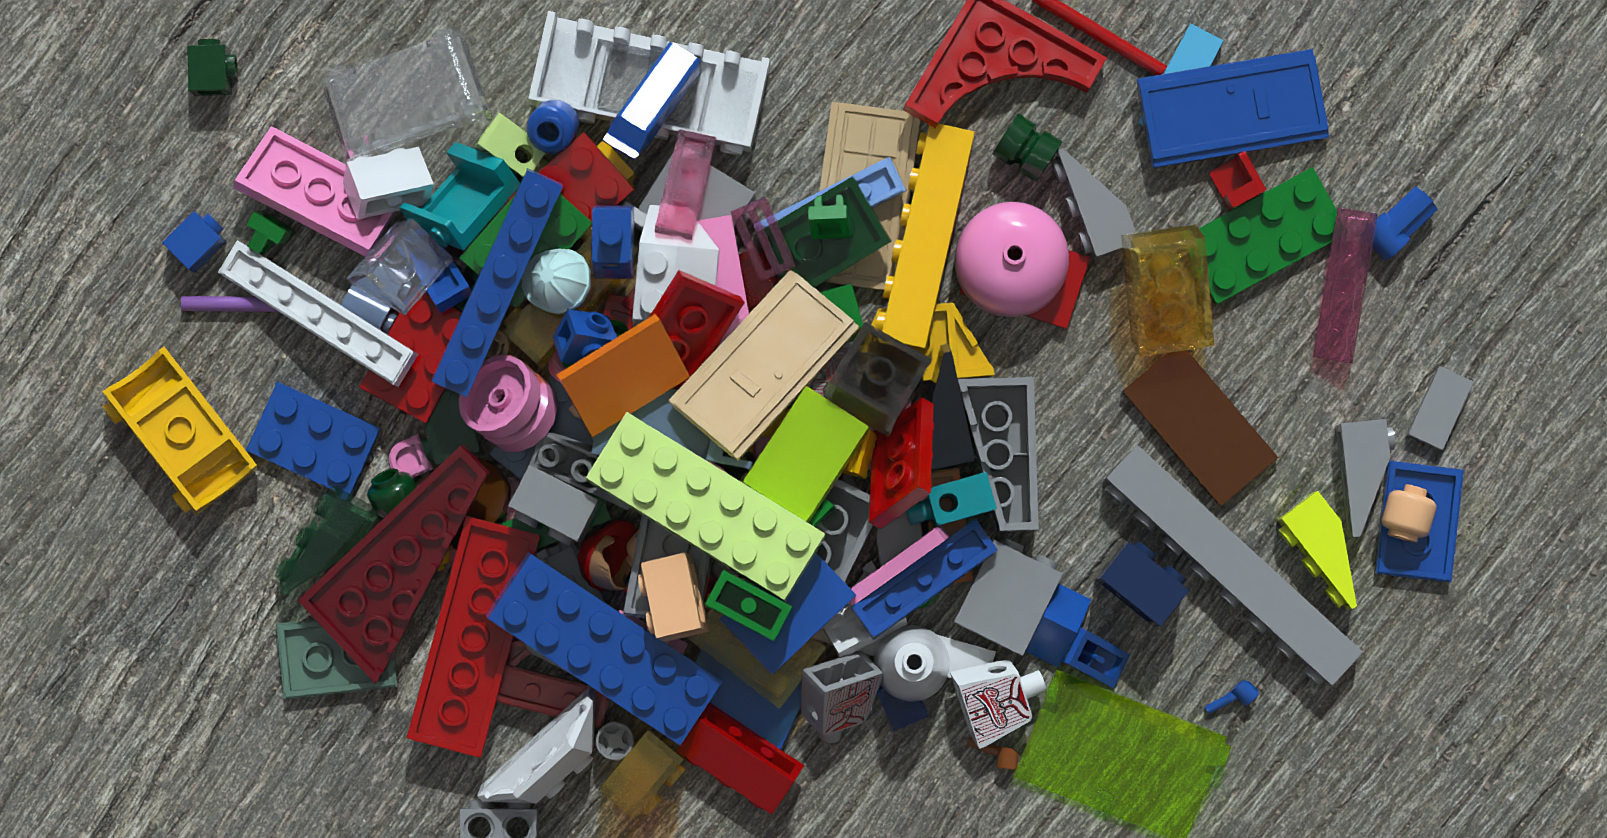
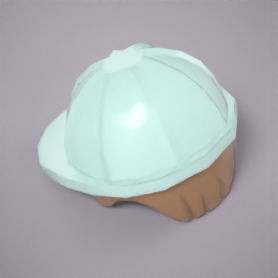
(558, 281)

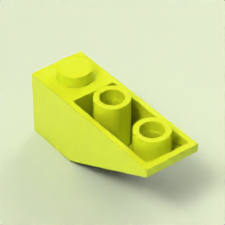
(1321, 539)

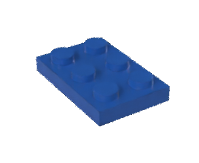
(313, 439)

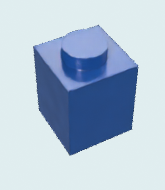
(195, 240)

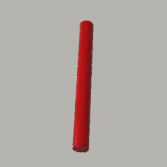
(1103, 36)

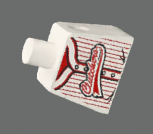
(995, 699)

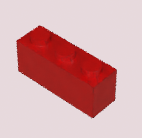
(740, 758)

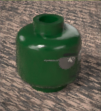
(389, 490)

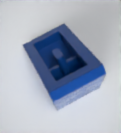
(1058, 625)
(1096, 658)

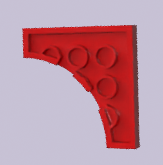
(995, 44)

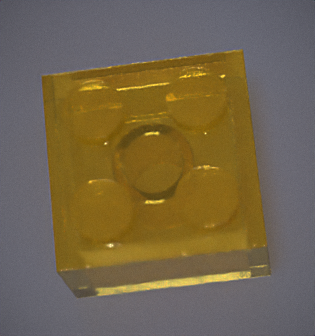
(642, 774)

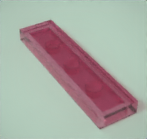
(1345, 285)

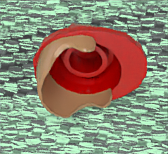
(604, 556)

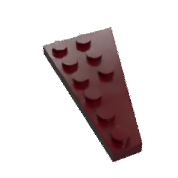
(382, 580)

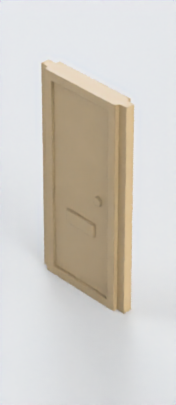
(854, 141)
(764, 364)

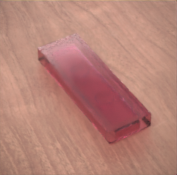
(685, 184)

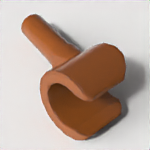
(1006, 756)

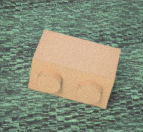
(673, 597)

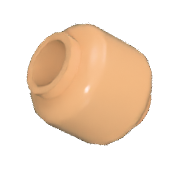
(1409, 513)

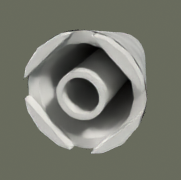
(892, 660)

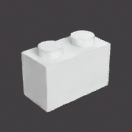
(387, 181)

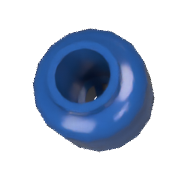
(552, 126)

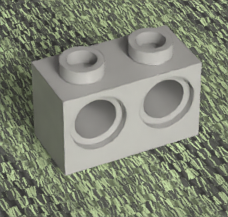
(498, 818)

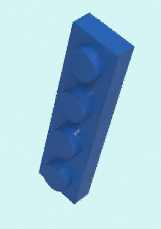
(924, 579)

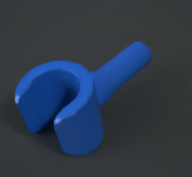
(1243, 691)

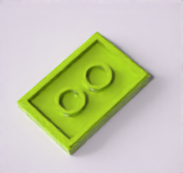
(806, 454)

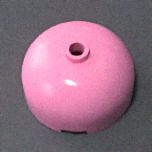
(1008, 285)

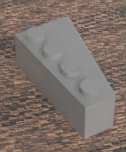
(1004, 439)

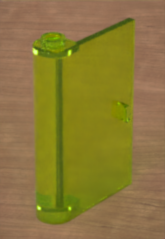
(1111, 742)

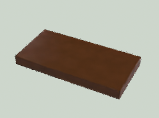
(1200, 425)

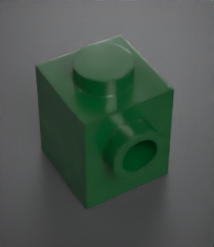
(210, 68)

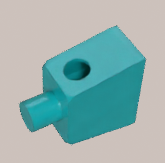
(969, 497)

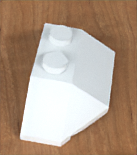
(663, 256)
(548, 757)

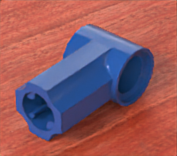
(1401, 221)

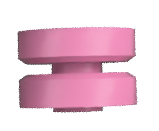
(509, 404)

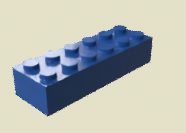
(603, 648)

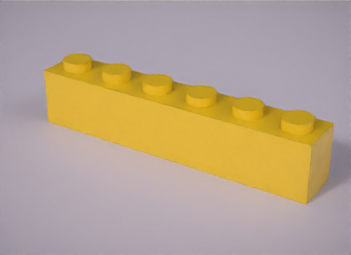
(927, 235)

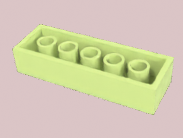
(705, 507)

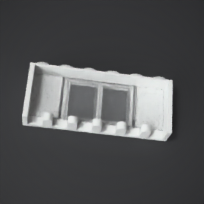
(602, 67)

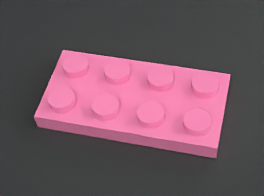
(308, 189)

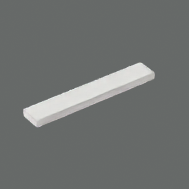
(318, 313)

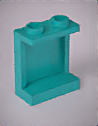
(465, 198)

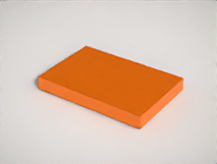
(623, 375)

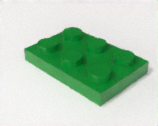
(561, 232)

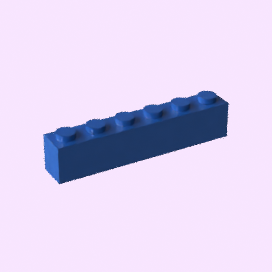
(497, 282)

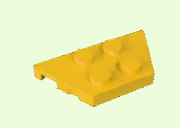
(951, 330)

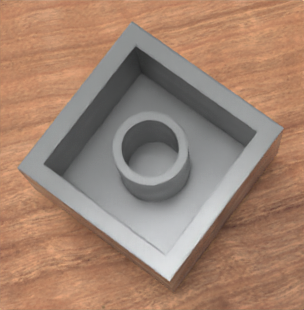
(555, 505)

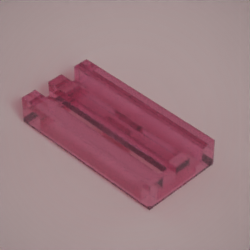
(776, 269)

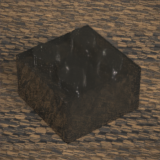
(877, 379)

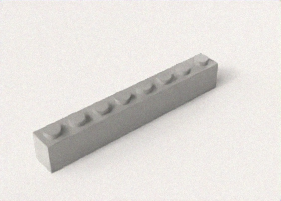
(1232, 566)

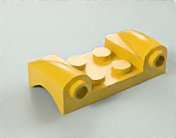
(179, 431)

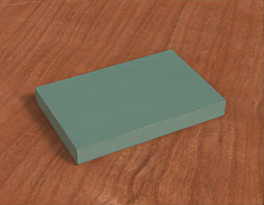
(318, 666)

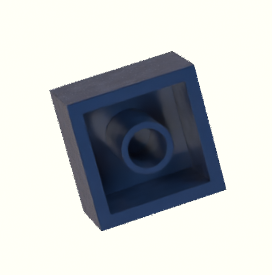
(1142, 583)

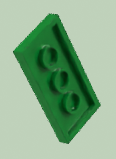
(1268, 234)

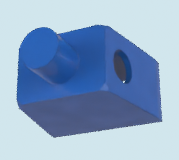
(613, 242)

